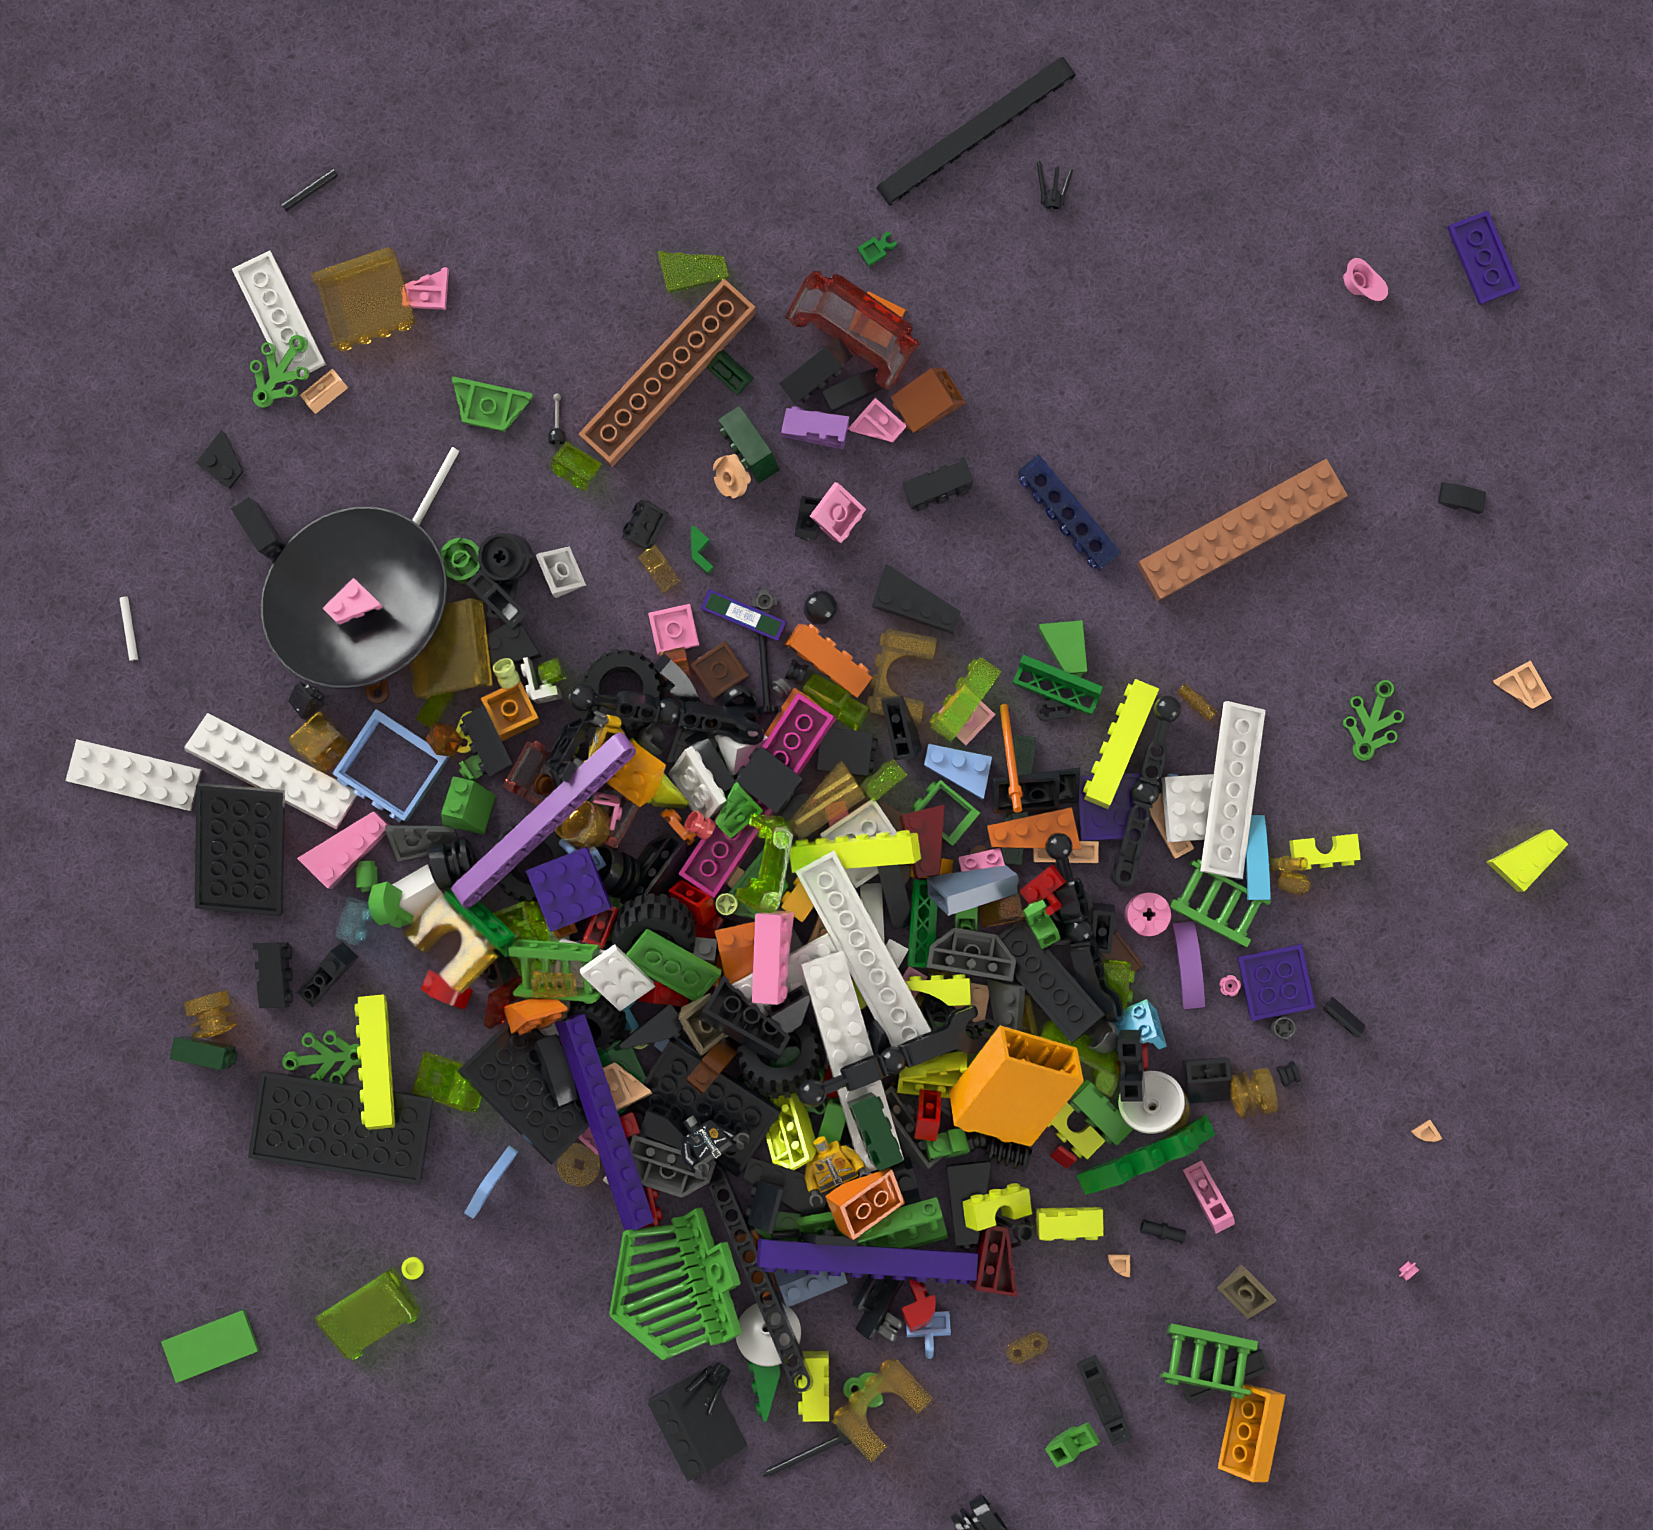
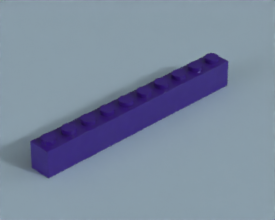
(604, 1122)
(867, 1260)

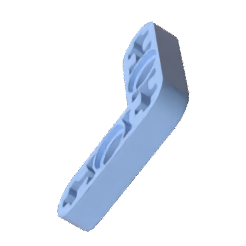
(489, 1182)

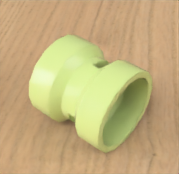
(506, 673)
(724, 902)

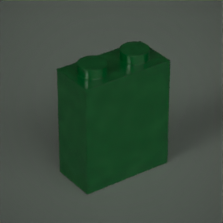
(203, 1052)

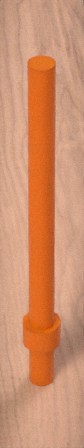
(1015, 789)

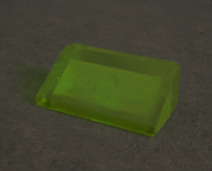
(434, 708)

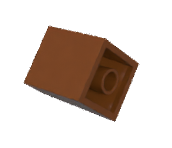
(927, 399)

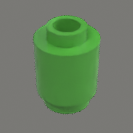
(366, 875)

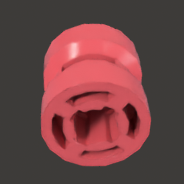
(698, 824)

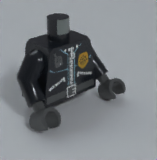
(707, 1143)

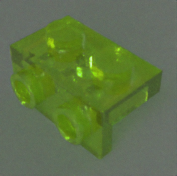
(883, 780)

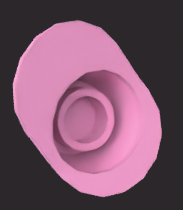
(1363, 280)

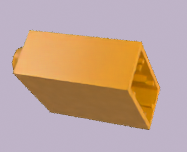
(1015, 1086)

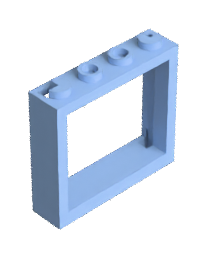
(362, 790)

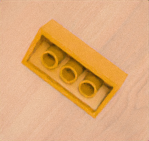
(1252, 1434)

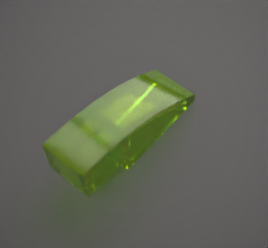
(551, 671)
(836, 701)

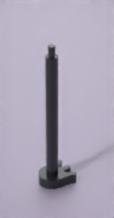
(767, 708)
(808, 1453)

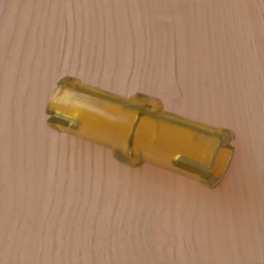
(1196, 701)
(1288, 864)

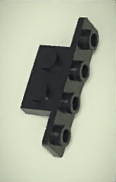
(875, 1301)

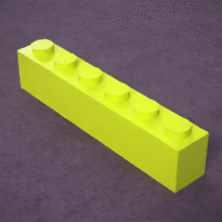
(1121, 743)
(859, 851)
(376, 1062)

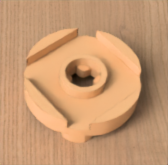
(728, 467)

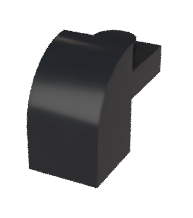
(806, 527)

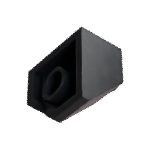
(498, 971)

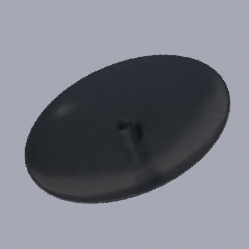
(387, 558)

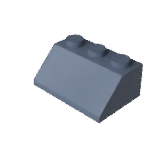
(803, 1286)

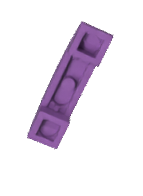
(1189, 965)

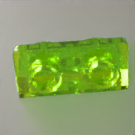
(575, 466)
(1118, 978)

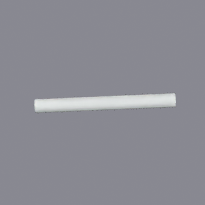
(435, 485)

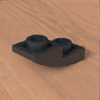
(1463, 497)

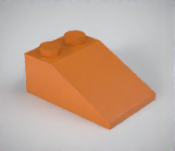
(736, 950)
(864, 1202)

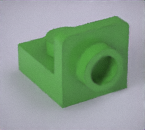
(470, 768)

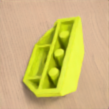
(668, 794)
(791, 1134)

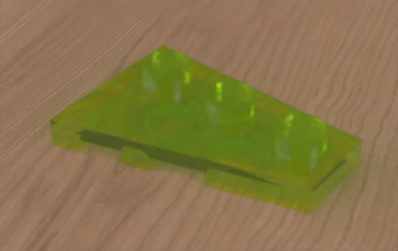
(688, 270)

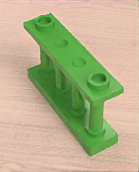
(1201, 914)
(559, 951)
(908, 1227)
(1222, 1343)

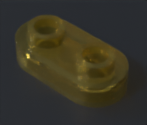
(1026, 1346)

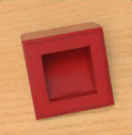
(1063, 1156)

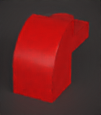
(441, 990)
(922, 1311)

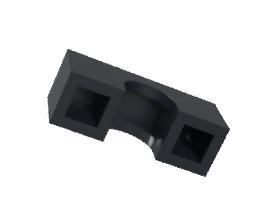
(1132, 1065)

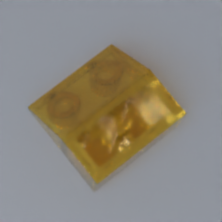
(320, 743)

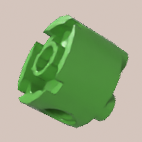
(460, 559)

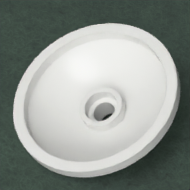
(1161, 1092)
(757, 1344)

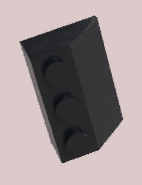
(486, 742)

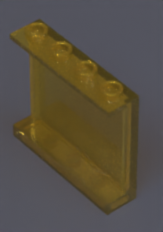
(364, 298)
(456, 653)

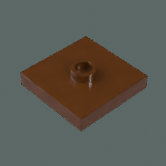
(719, 670)

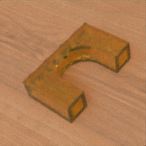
(895, 646)
(474, 953)
(852, 1418)

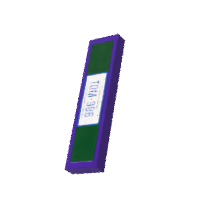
(743, 615)

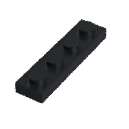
(1255, 1366)

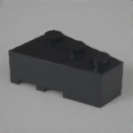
(938, 485)
(274, 974)

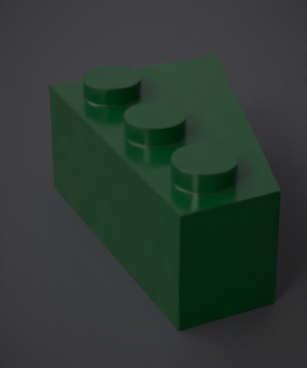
(748, 444)
(875, 1131)

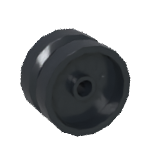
(505, 556)

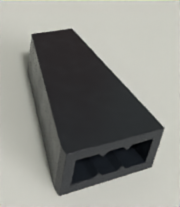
(963, 1182)

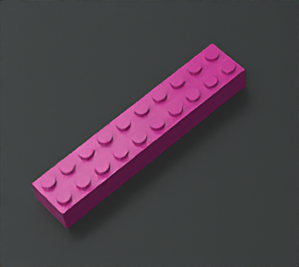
(792, 742)

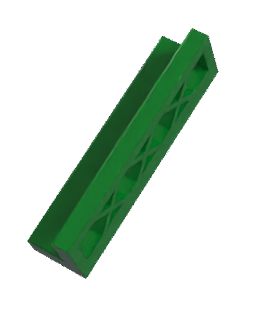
(1061, 678)
(485, 923)
(926, 925)

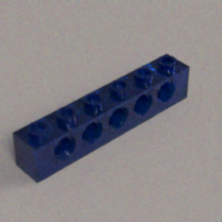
(1039, 468)

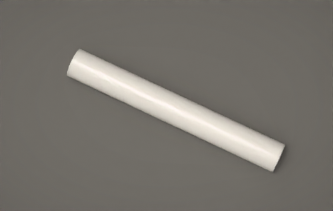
(128, 627)

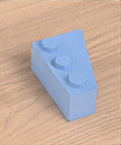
(959, 767)

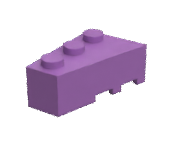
(815, 427)

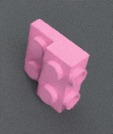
(837, 513)

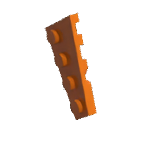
(1034, 830)

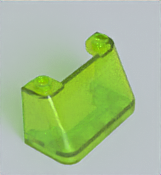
(766, 891)
(1105, 1066)
(368, 1314)

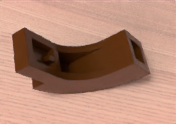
(712, 1065)

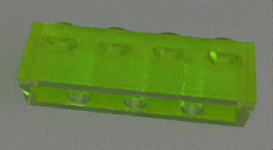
(965, 699)

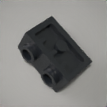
(644, 524)

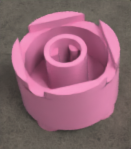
(1156, 905)

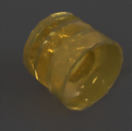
(585, 826)
(210, 1014)
(1256, 1092)

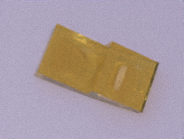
(659, 569)

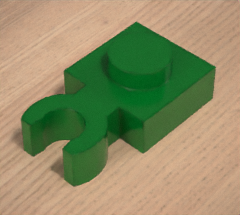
(873, 250)

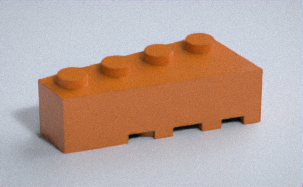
(828, 659)

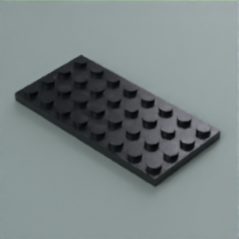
(322, 1128)

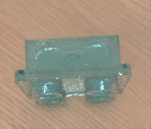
(353, 921)

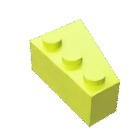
(1528, 860)
(935, 1074)
(1069, 1223)
(816, 1400)

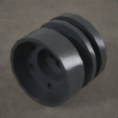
(451, 864)
(620, 872)
(980, 1519)

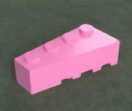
(341, 852)
(771, 956)

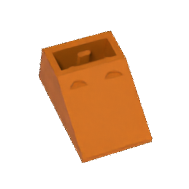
(532, 1013)

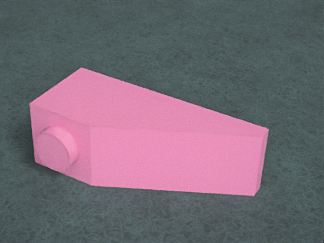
(1209, 1197)

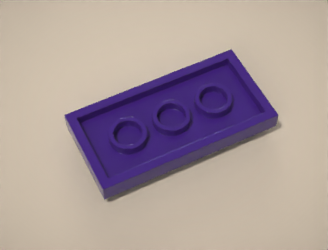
(1483, 257)

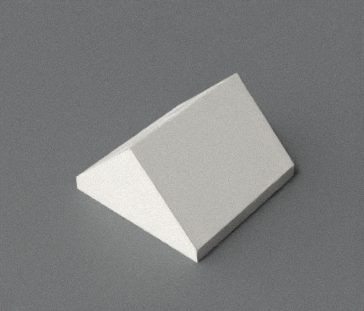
(560, 571)
(736, 753)
(418, 891)

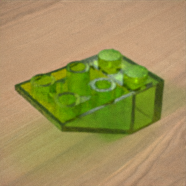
(527, 924)
(441, 1081)

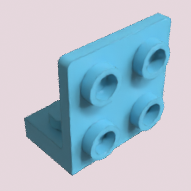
(1145, 1018)

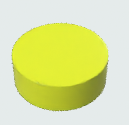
(412, 1268)

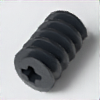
(1008, 1153)

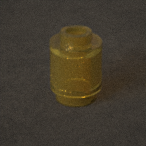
(1293, 883)

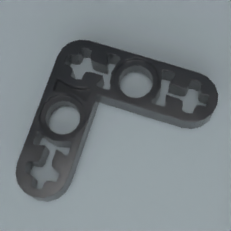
(980, 1025)

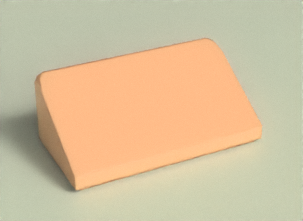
(323, 391)

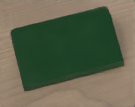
(730, 372)

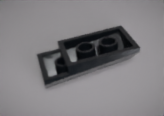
(1039, 790)

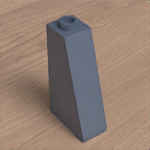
(971, 888)

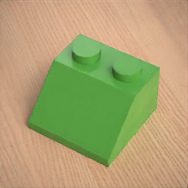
(467, 806)

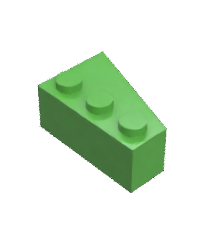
(1100, 1113)

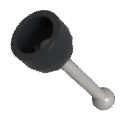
(556, 434)

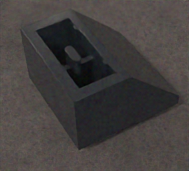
(1207, 1079)

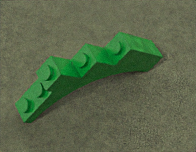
(1146, 1158)

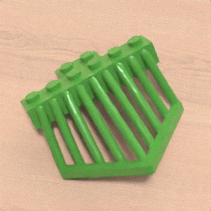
(710, 1276)

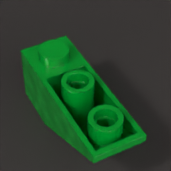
(765, 1386)

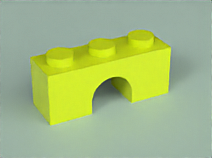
(1344, 850)
(1084, 1141)
(981, 1209)

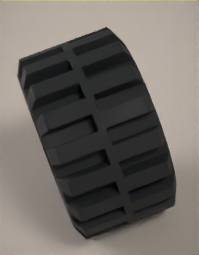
(603, 1020)

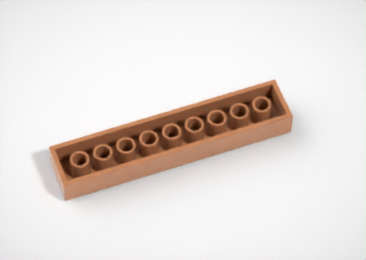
(667, 373)
(1241, 530)

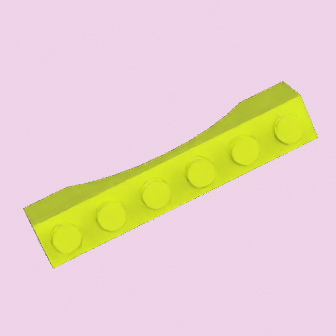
(951, 991)

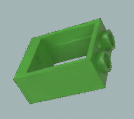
(966, 822)

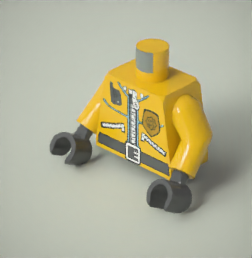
(608, 726)
(831, 1167)

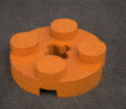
(674, 821)

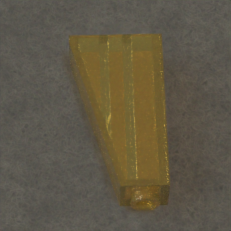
(829, 799)

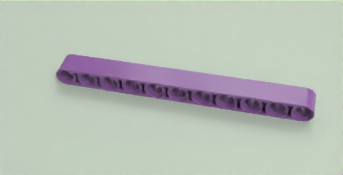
(543, 820)

